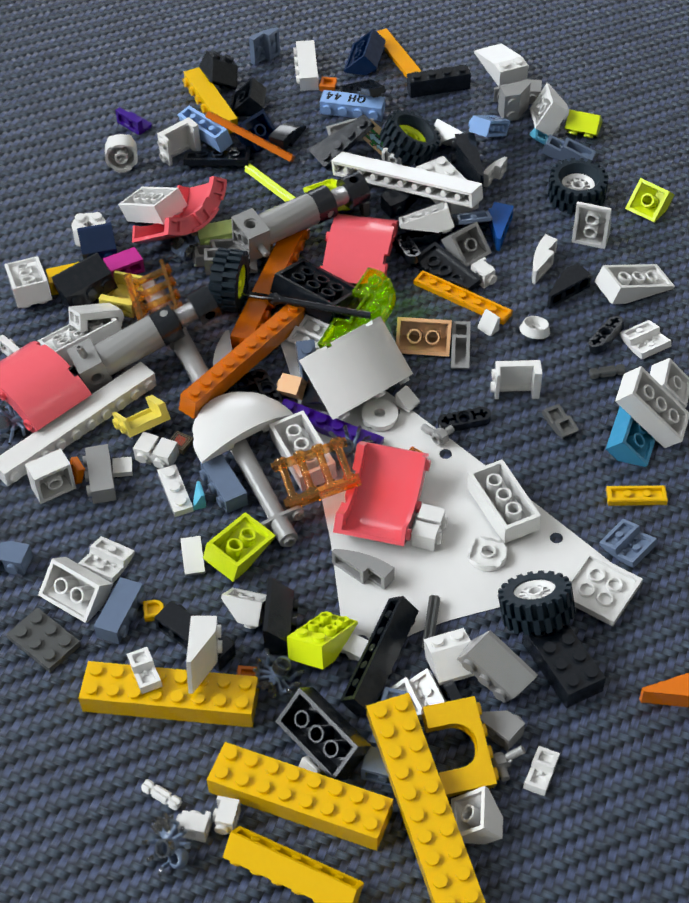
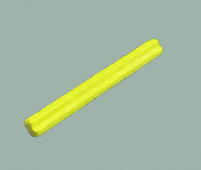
(268, 183)

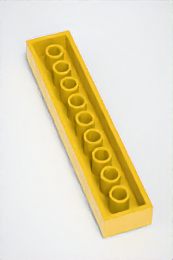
(423, 802)

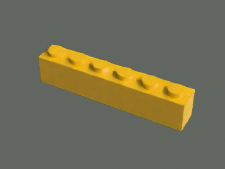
(207, 95)
(290, 868)

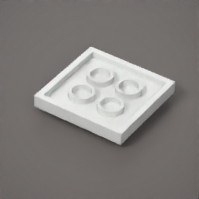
(603, 588)

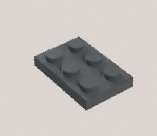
(43, 640)

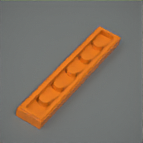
(250, 136)

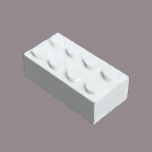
(443, 166)
(153, 204)
(652, 407)
(298, 434)
(503, 501)

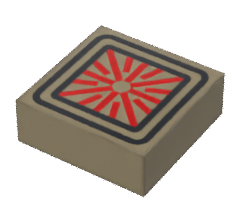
(184, 441)

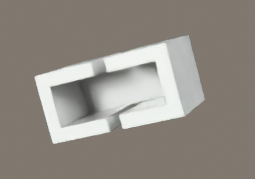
(160, 455)
(428, 527)

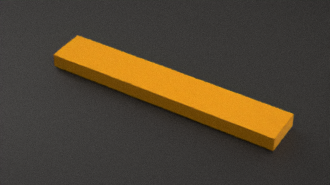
(398, 54)
(460, 296)

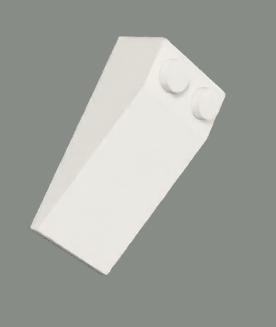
(503, 64)
(28, 282)
(632, 282)

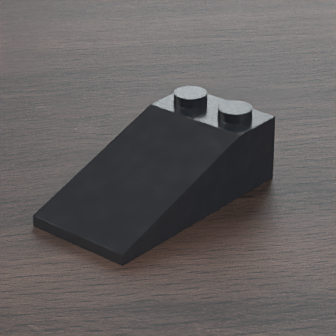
(467, 157)

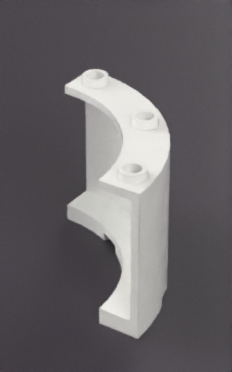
(356, 368)

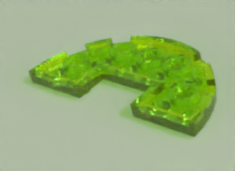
(378, 298)

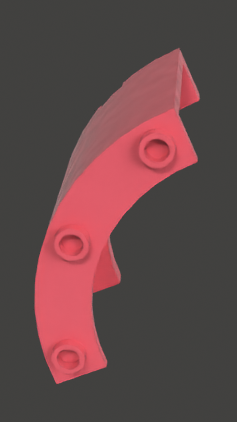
(201, 209)
(358, 244)
(39, 385)
(388, 496)

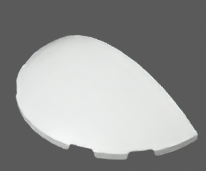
(232, 419)

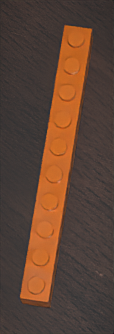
(259, 311)
(240, 360)

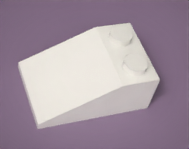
(548, 111)
(430, 219)
(591, 225)
(202, 649)

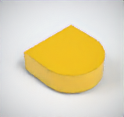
(151, 609)

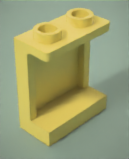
(120, 296)
(143, 420)

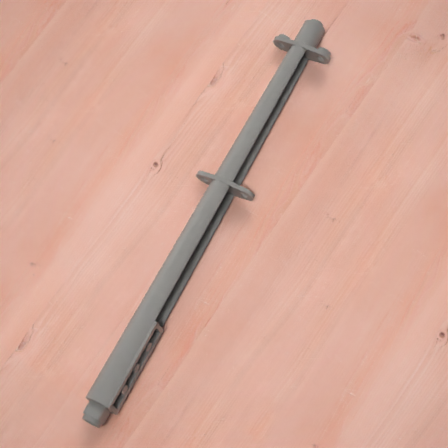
(278, 519)

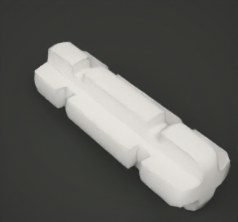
(161, 794)

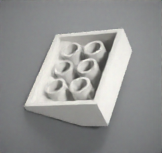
(69, 336)

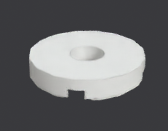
(382, 406)
(487, 562)

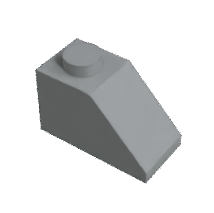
(503, 727)

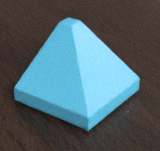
(539, 136)
(199, 497)

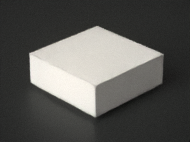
(122, 467)

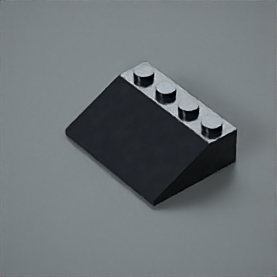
(313, 284)

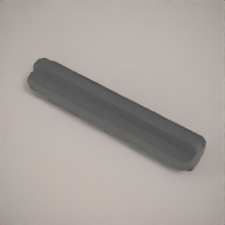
(431, 617)

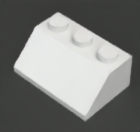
(74, 588)

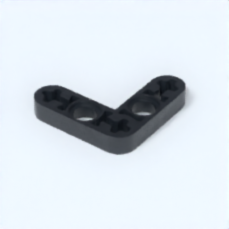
(408, 243)
(257, 383)

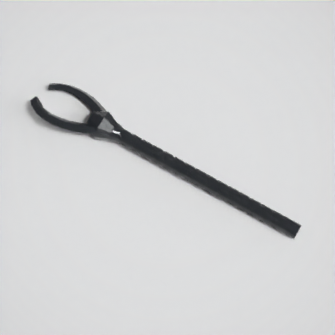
(276, 298)

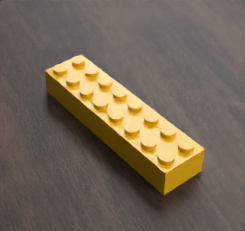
(217, 700)
(301, 796)

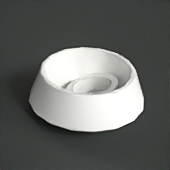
(535, 327)

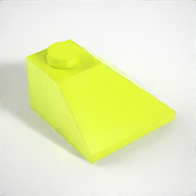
(649, 200)

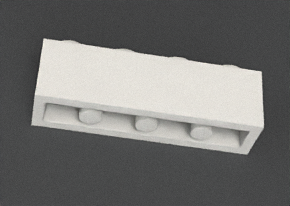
(306, 65)

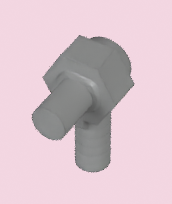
(439, 435)
(503, 762)

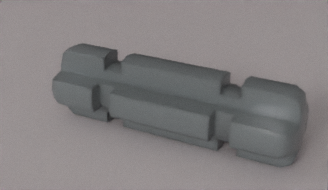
(607, 371)

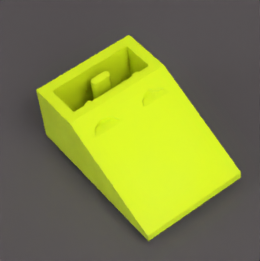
(320, 639)

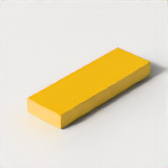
(636, 495)

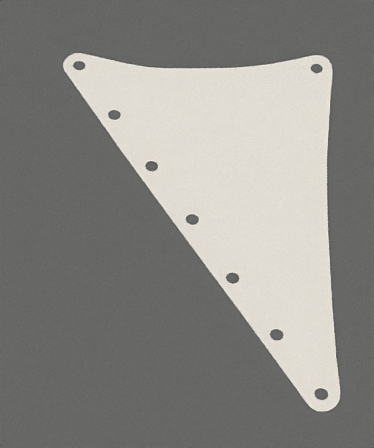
(446, 569)

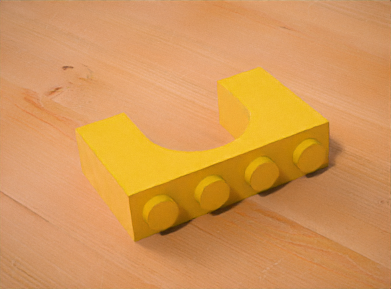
(465, 716)

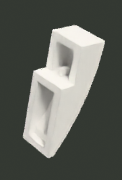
(543, 257)

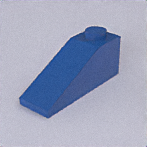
(501, 219)

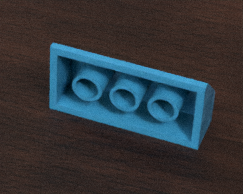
(630, 441)

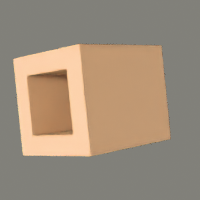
(291, 386)

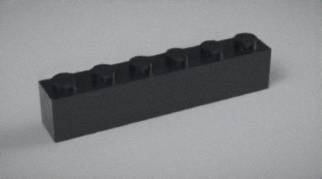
(379, 655)

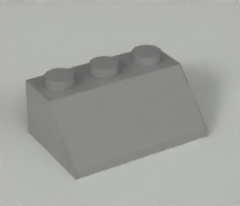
(496, 666)

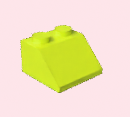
(583, 123)

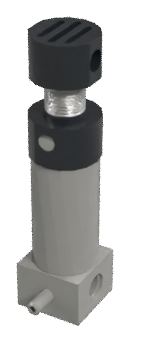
(258, 231)
(140, 339)

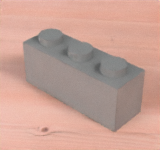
(99, 474)

